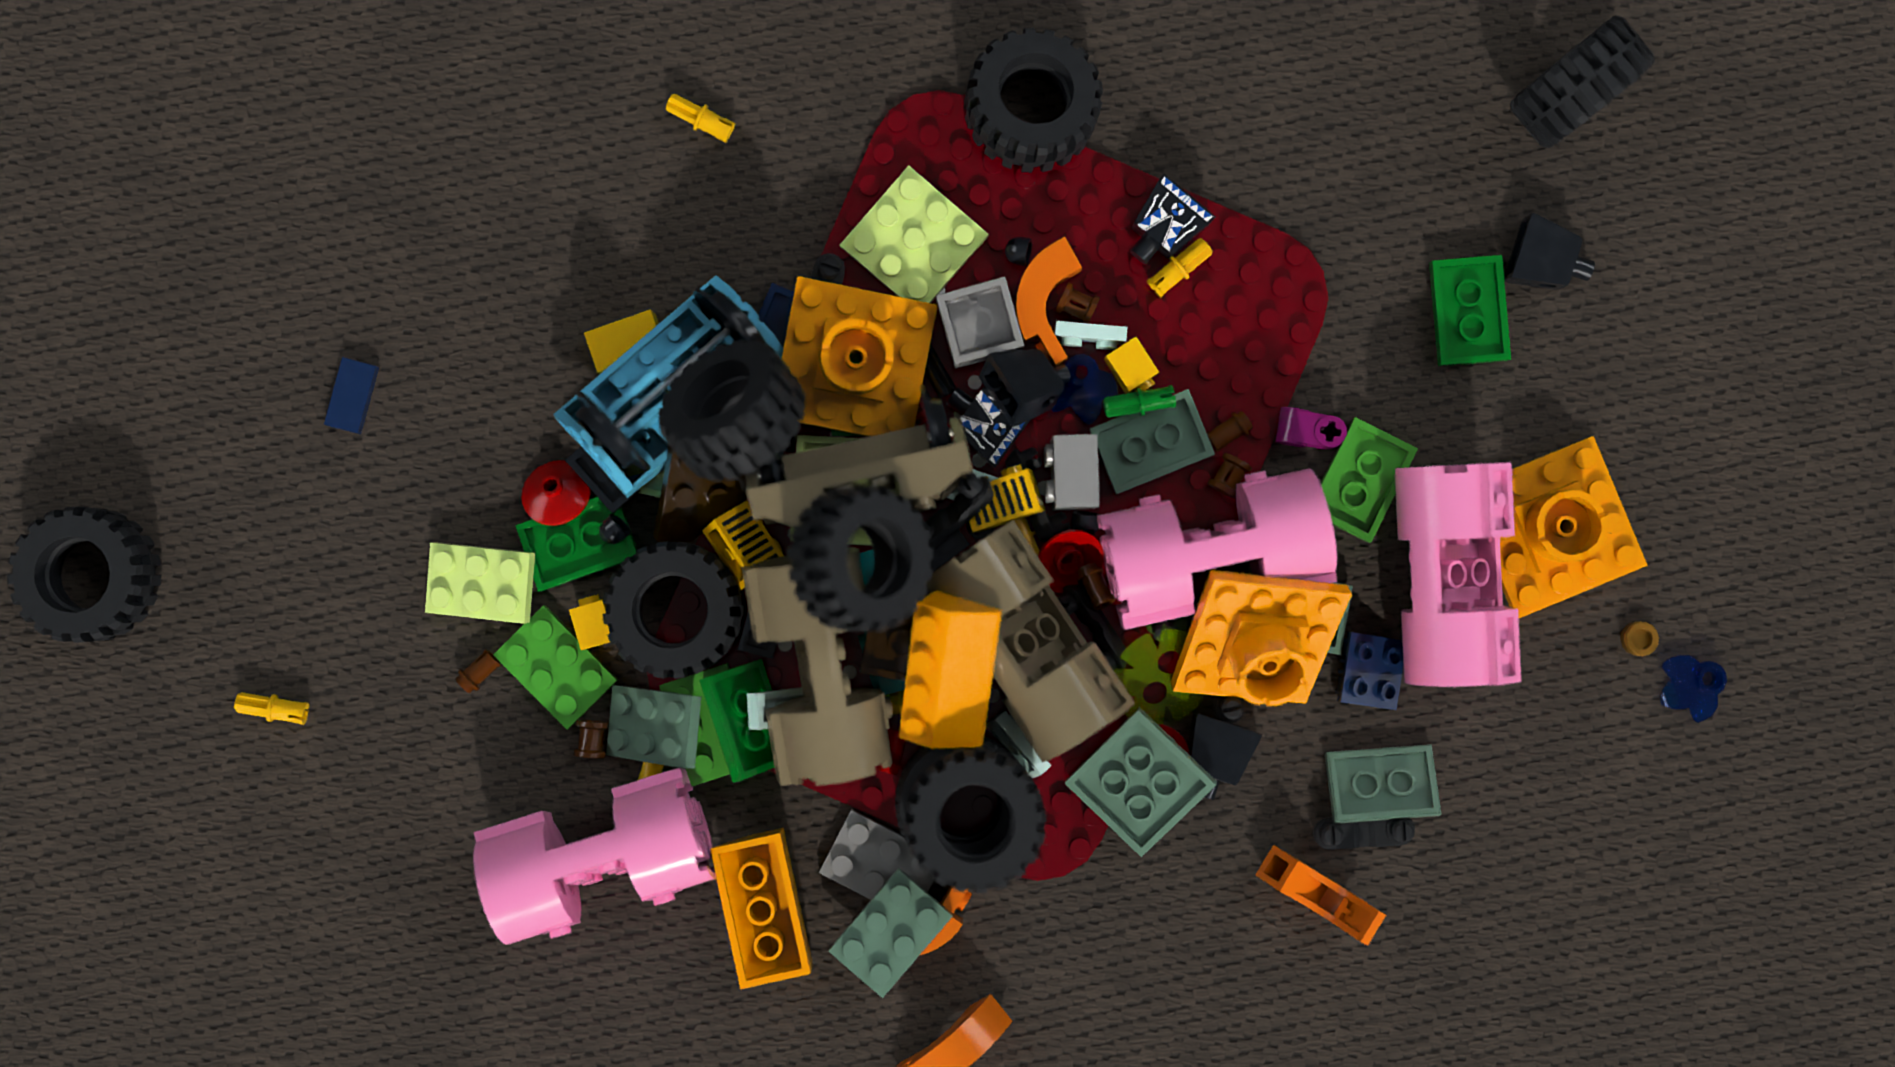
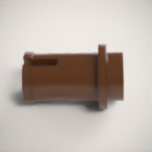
(1229, 430)
(1095, 585)
(477, 671)

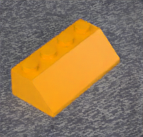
(949, 672)
(762, 908)

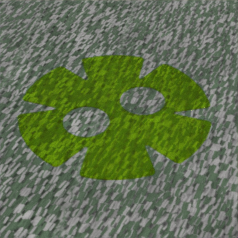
(1144, 658)

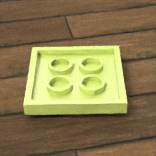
(914, 239)

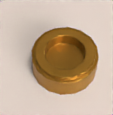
(1639, 638)

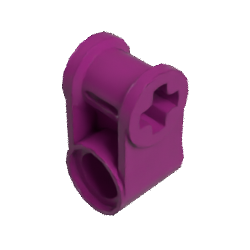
(1303, 427)

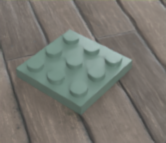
(1140, 782)

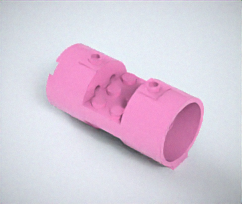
(1280, 532)
(1458, 616)
(534, 878)

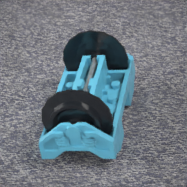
(625, 399)

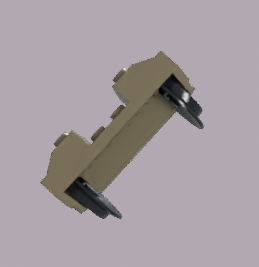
(903, 456)

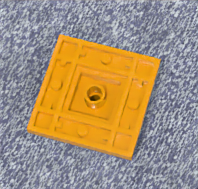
(887, 332)
(1596, 538)
(1259, 637)

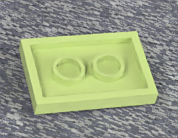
(480, 582)

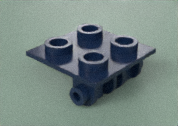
(1370, 671)

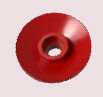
(563, 502)
(1082, 550)

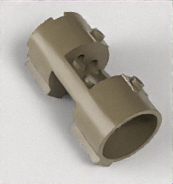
(1050, 675)
(831, 729)

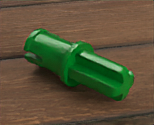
(1139, 401)

